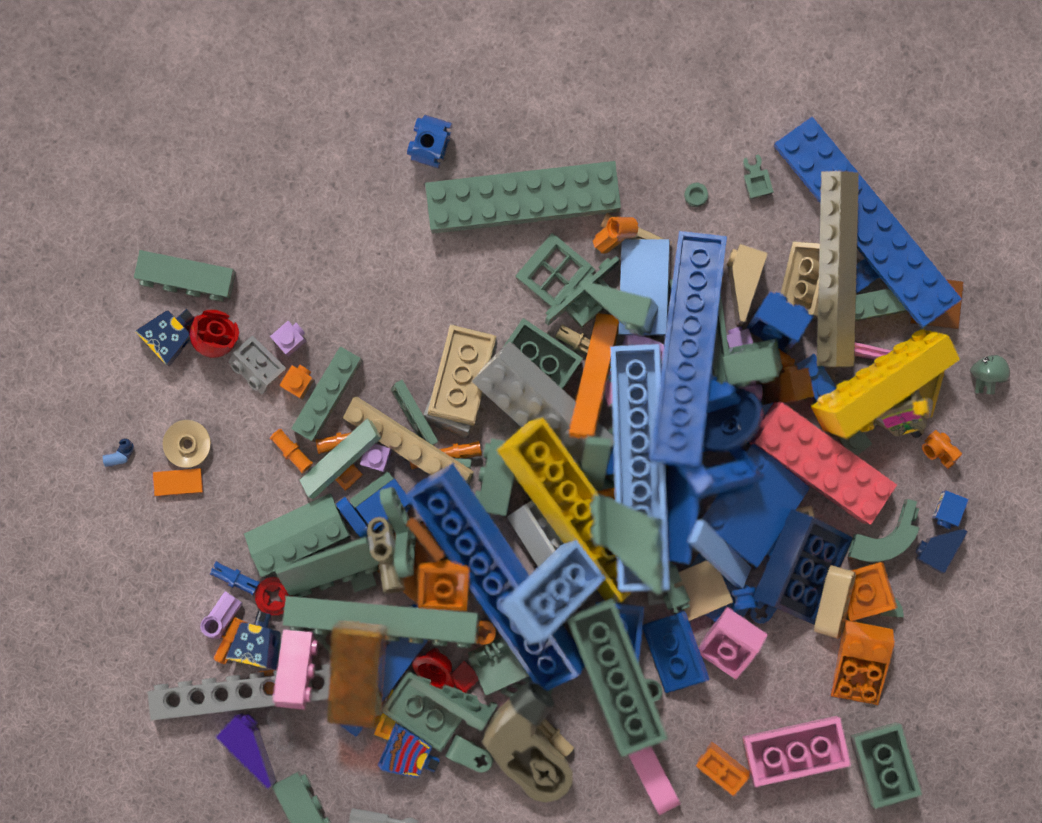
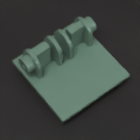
(496, 666)

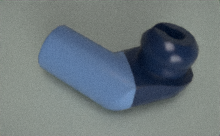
(122, 454)

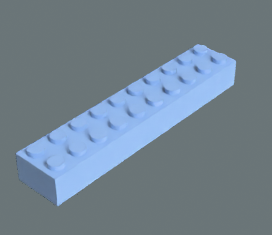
(637, 480)

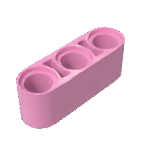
(654, 780)

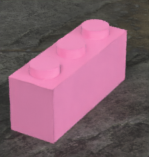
(295, 670)

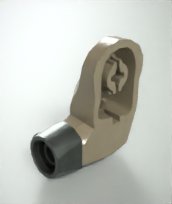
(524, 749)

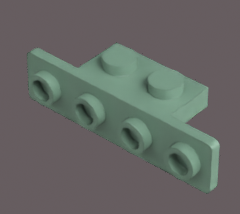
(578, 302)

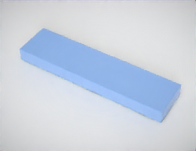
(719, 554)

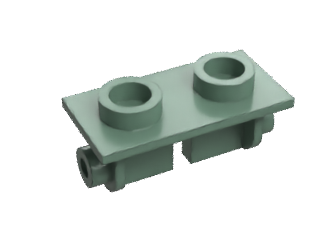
(677, 596)

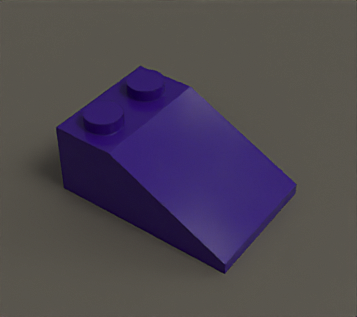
(246, 744)

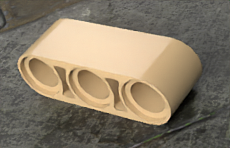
(835, 602)

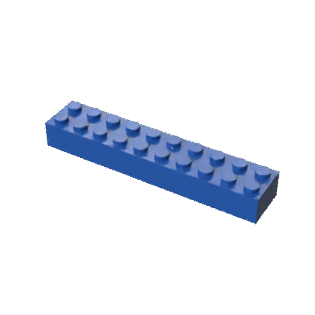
(494, 571)

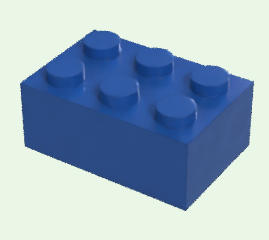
(779, 321)

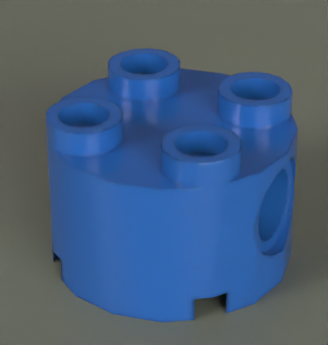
(438, 129)

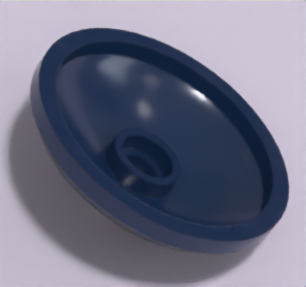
(734, 424)

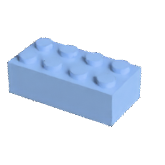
(552, 592)

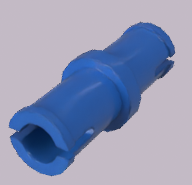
(234, 578)

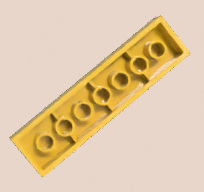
(560, 494)

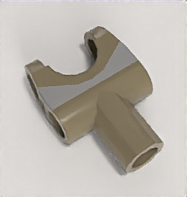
(383, 550)

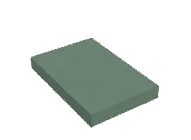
(421, 714)

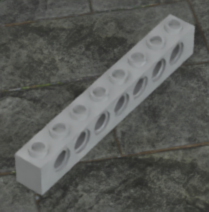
(162, 709)

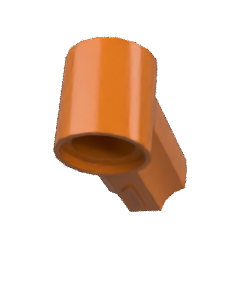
(615, 232)

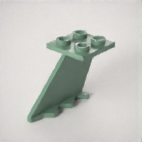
(631, 537)

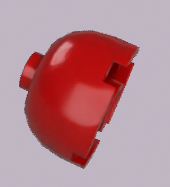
(213, 333)

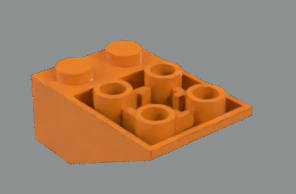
(862, 662)

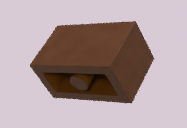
(788, 385)

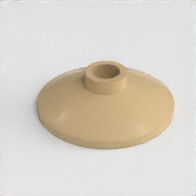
(174, 443)

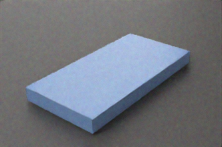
(646, 273)

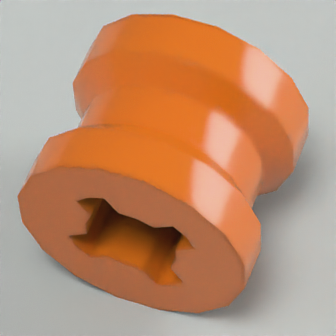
(486, 631)

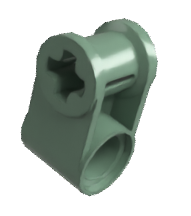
(465, 753)

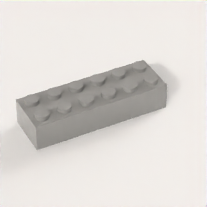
(530, 394)

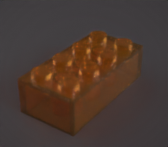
(356, 674)

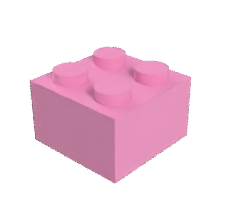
(732, 643)

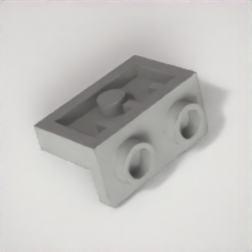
(256, 364)

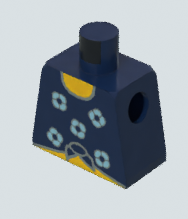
(167, 334)
(256, 643)

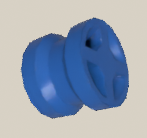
(744, 598)

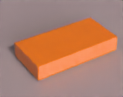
(178, 482)

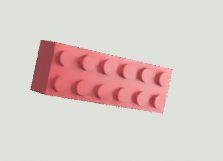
(823, 463)

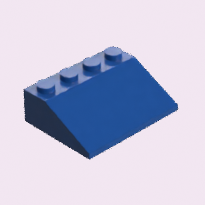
(755, 513)
(681, 514)

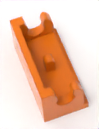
(723, 769)

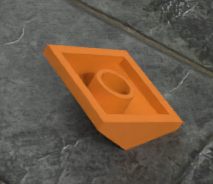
(443, 586)

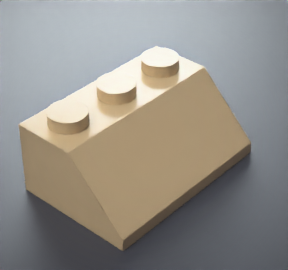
(802, 277)

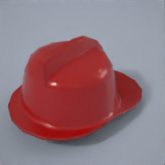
(434, 667)

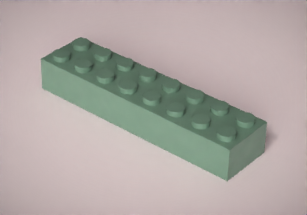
(523, 197)

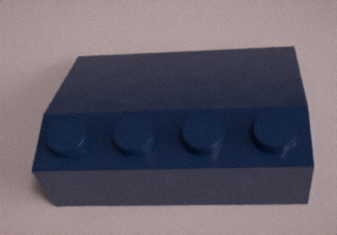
(800, 565)

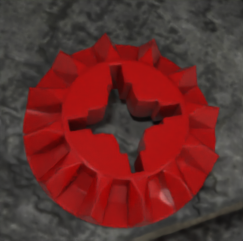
(262, 597)

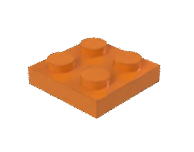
(871, 592)

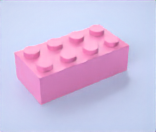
(796, 751)

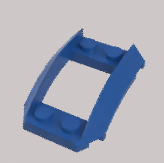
(723, 477)

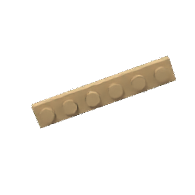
(403, 440)

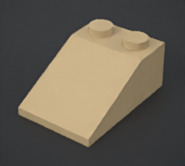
(744, 275)

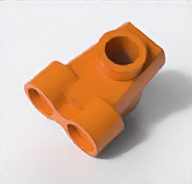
(940, 446)

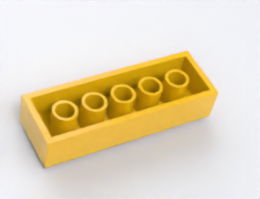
(885, 382)

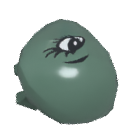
(989, 371)

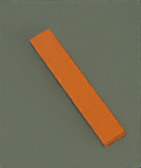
(594, 377)

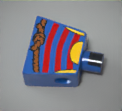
(406, 754)

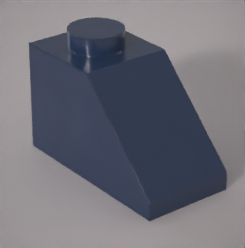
(940, 549)

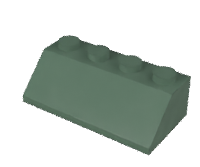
(296, 535)
(327, 567)

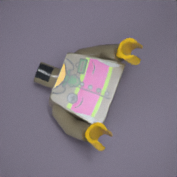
(905, 417)

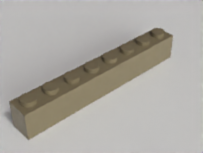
(837, 268)

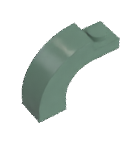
(876, 550)

